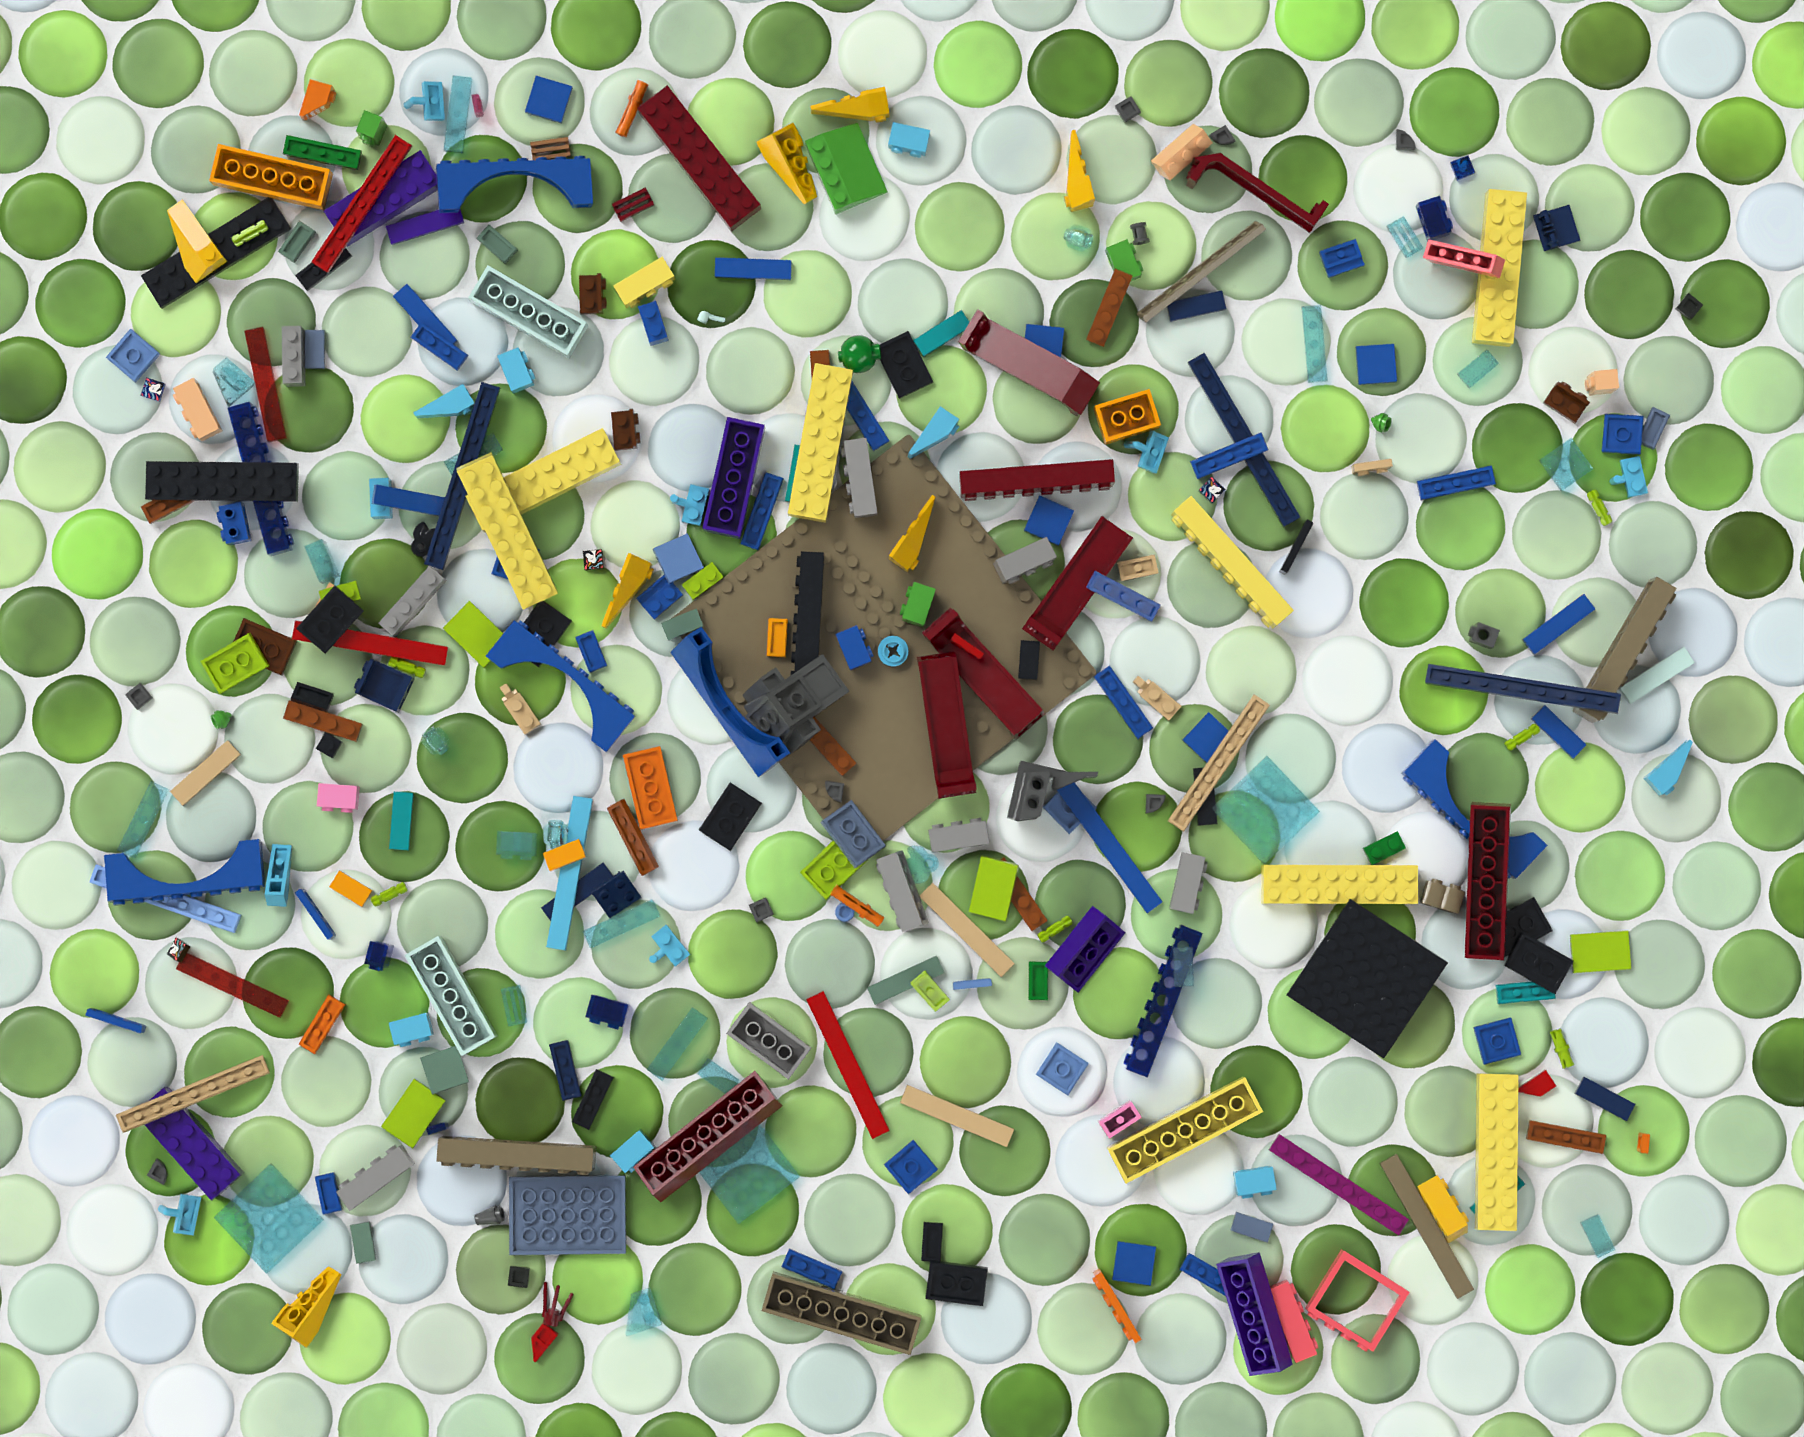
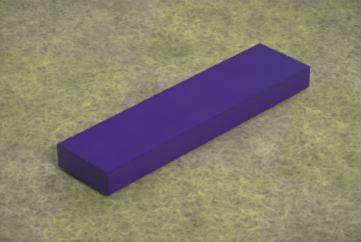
(422, 225)

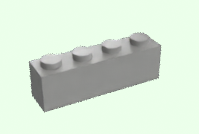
(860, 478)
(412, 601)
(902, 891)
(374, 1178)

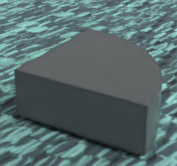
(1222, 136)
(1404, 141)
(835, 790)
(1153, 802)
(158, 1172)

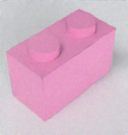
(338, 796)
(1119, 1119)

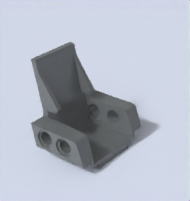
(788, 705)
(1024, 790)

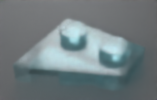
(231, 381)
(642, 1312)

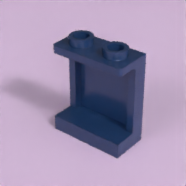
(383, 685)

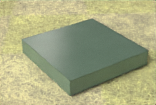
(444, 1070)

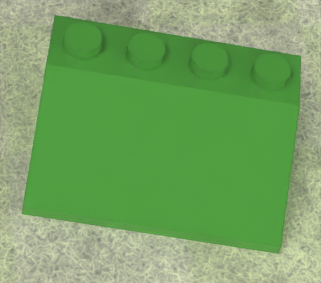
(845, 167)

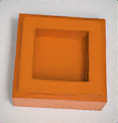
(1643, 1142)

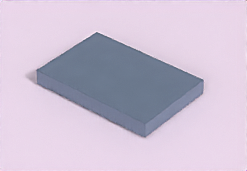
(853, 834)

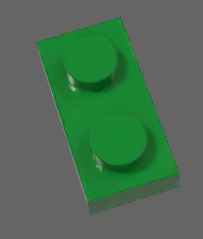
(1384, 848)

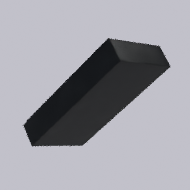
(1029, 660)
(312, 697)
(932, 1241)

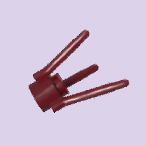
(553, 1316)

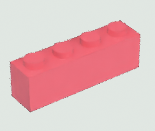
(1464, 258)
(1292, 1322)

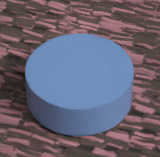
(844, 913)

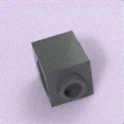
(1492, 634)

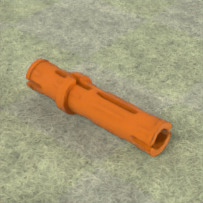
(629, 114)
(864, 910)

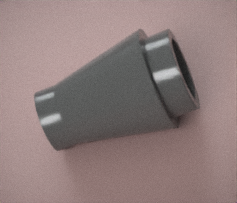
(493, 1215)

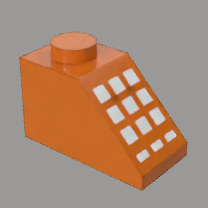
(317, 99)

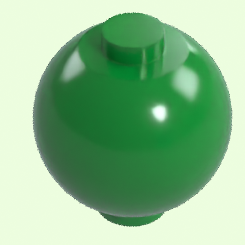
(859, 353)

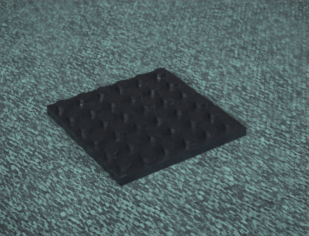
(1367, 978)

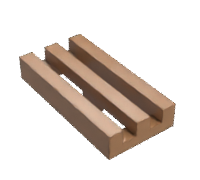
(549, 149)

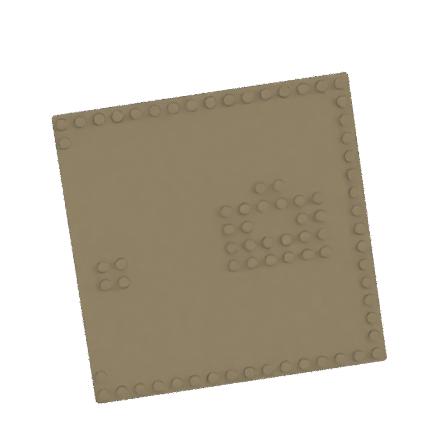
(884, 712)

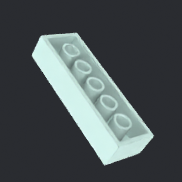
(528, 311)
(451, 995)

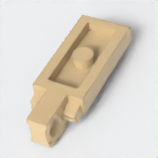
(1157, 698)
(519, 709)

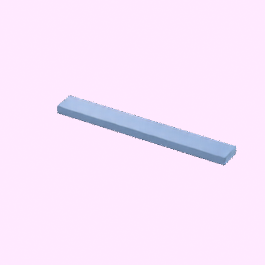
(187, 906)

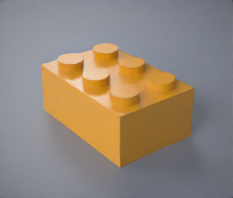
(1127, 416)

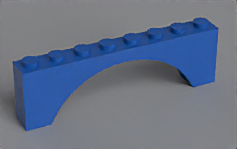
(459, 179)
(521, 646)
(696, 661)
(1428, 775)
(240, 872)

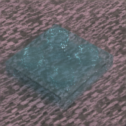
(1566, 464)

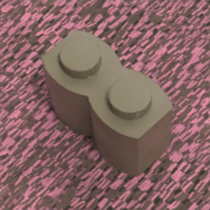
(1442, 896)

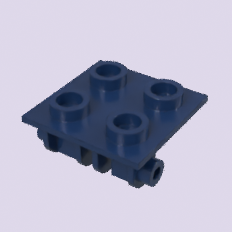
(1556, 227)
(616, 894)

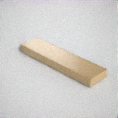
(205, 773)

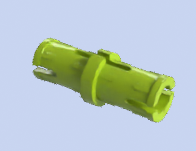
(1561, 1048)

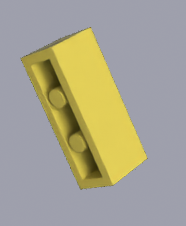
(644, 283)

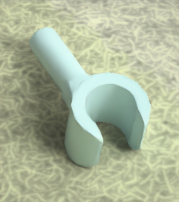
(704, 316)

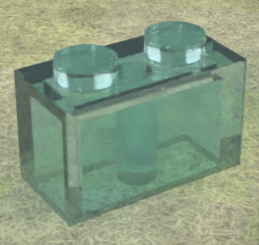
(322, 561)
(516, 843)

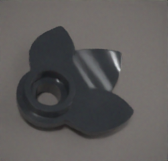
(423, 536)

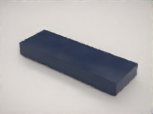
(1196, 306)
(565, 1070)
(1604, 1098)

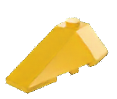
(195, 245)
(909, 546)

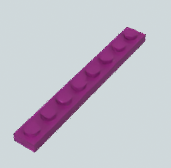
(1338, 1184)

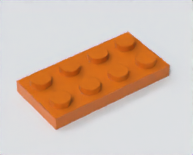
(650, 787)
(1119, 1313)

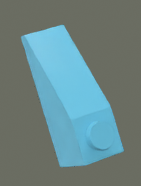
(450, 404)
(936, 431)
(1668, 771)
(278, 875)

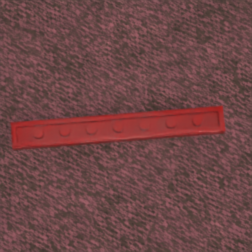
(361, 204)
(385, 646)
(847, 1065)

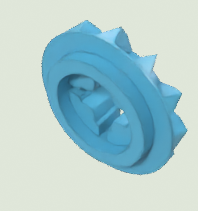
(893, 660)

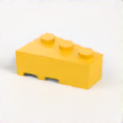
(1444, 1208)

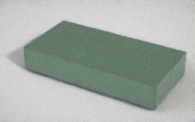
(297, 241)
(497, 244)
(682, 624)
(363, 1242)

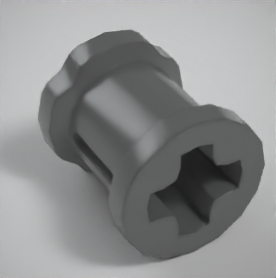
(1139, 233)

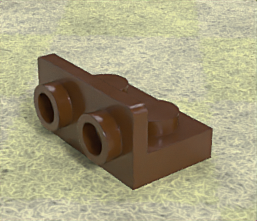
(591, 294)
(1566, 401)
(624, 430)

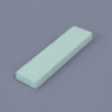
(1656, 675)

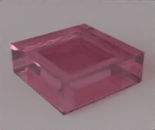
(477, 104)

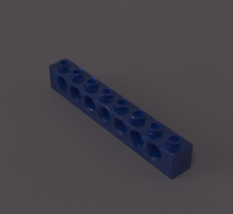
(238, 415)
(1144, 1066)

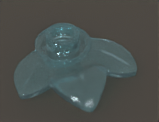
(917, 863)

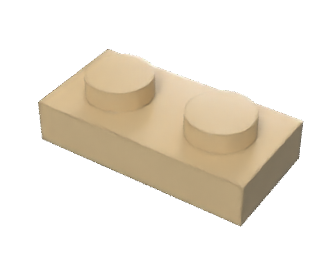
(1379, 466)
(1137, 568)

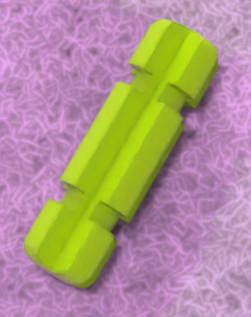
(249, 233)
(1599, 507)
(407, 667)
(1522, 737)
(389, 894)
(1055, 929)

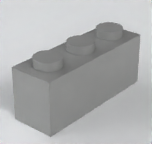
(293, 356)
(1025, 561)
(958, 835)
(1188, 883)

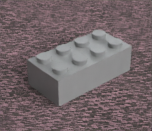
(769, 1040)

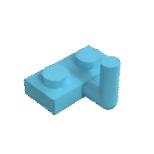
(431, 101)
(1151, 451)
(1632, 477)
(693, 505)
(669, 946)
(185, 1215)

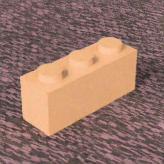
(1181, 152)
(196, 410)

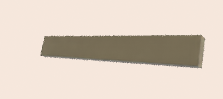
(1201, 271)
(1426, 1226)

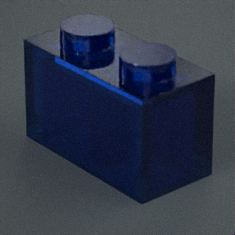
(1433, 218)
(378, 955)
(607, 1011)

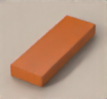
(322, 1024)

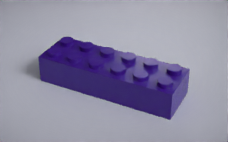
(408, 186)
(734, 477)
(195, 1150)
(1254, 1314)

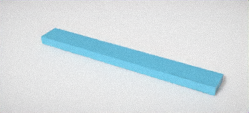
(569, 876)

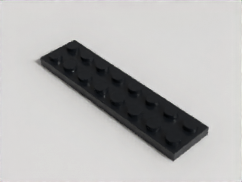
(172, 281)
(222, 481)

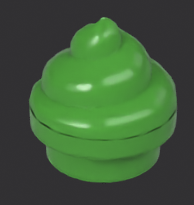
(1381, 422)
(220, 719)

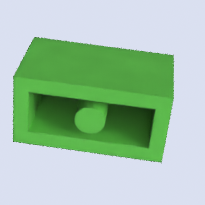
(371, 128)
(1122, 257)
(918, 604)

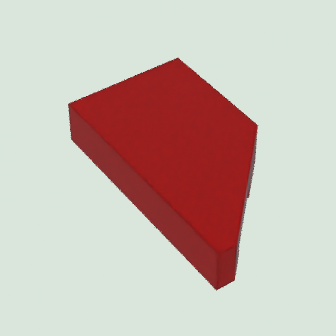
(965, 646)
(1538, 1085)
(541, 1340)

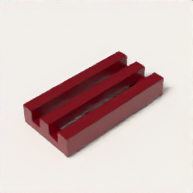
(620, 202)

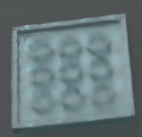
(1265, 809)
(749, 1174)
(268, 1218)

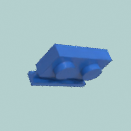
(1341, 258)
(659, 597)

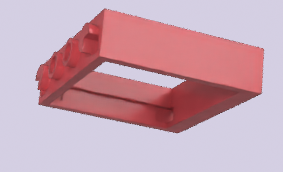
(1332, 1324)

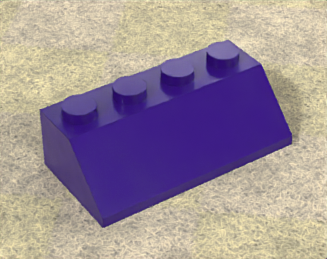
(1085, 949)

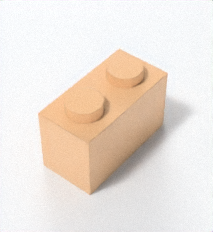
(1602, 382)

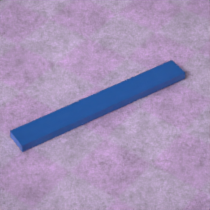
(1110, 847)

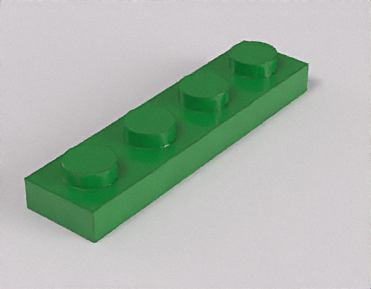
(322, 152)

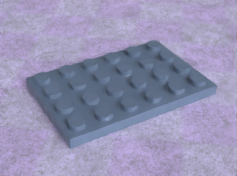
(567, 1215)

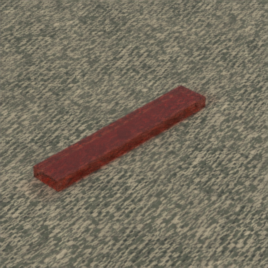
(265, 384)
(233, 985)

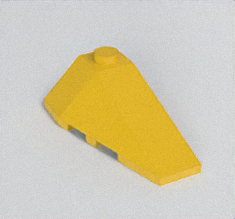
(868, 106)
(785, 156)
(1079, 186)
(632, 577)
(305, 1315)

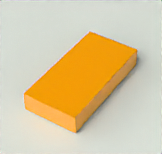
(777, 637)
(564, 855)
(350, 888)

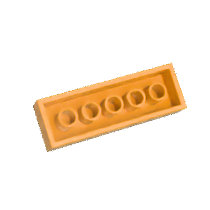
(271, 177)

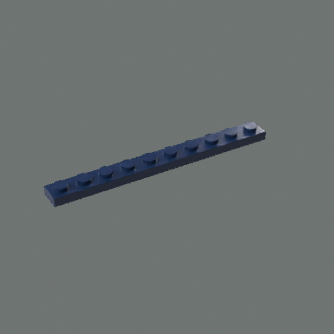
(1238, 431)
(456, 493)
(1523, 688)

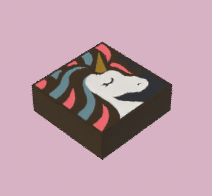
(593, 559)
(178, 950)

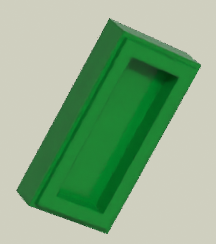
(1038, 981)

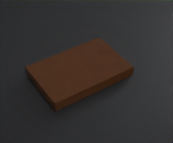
(274, 645)

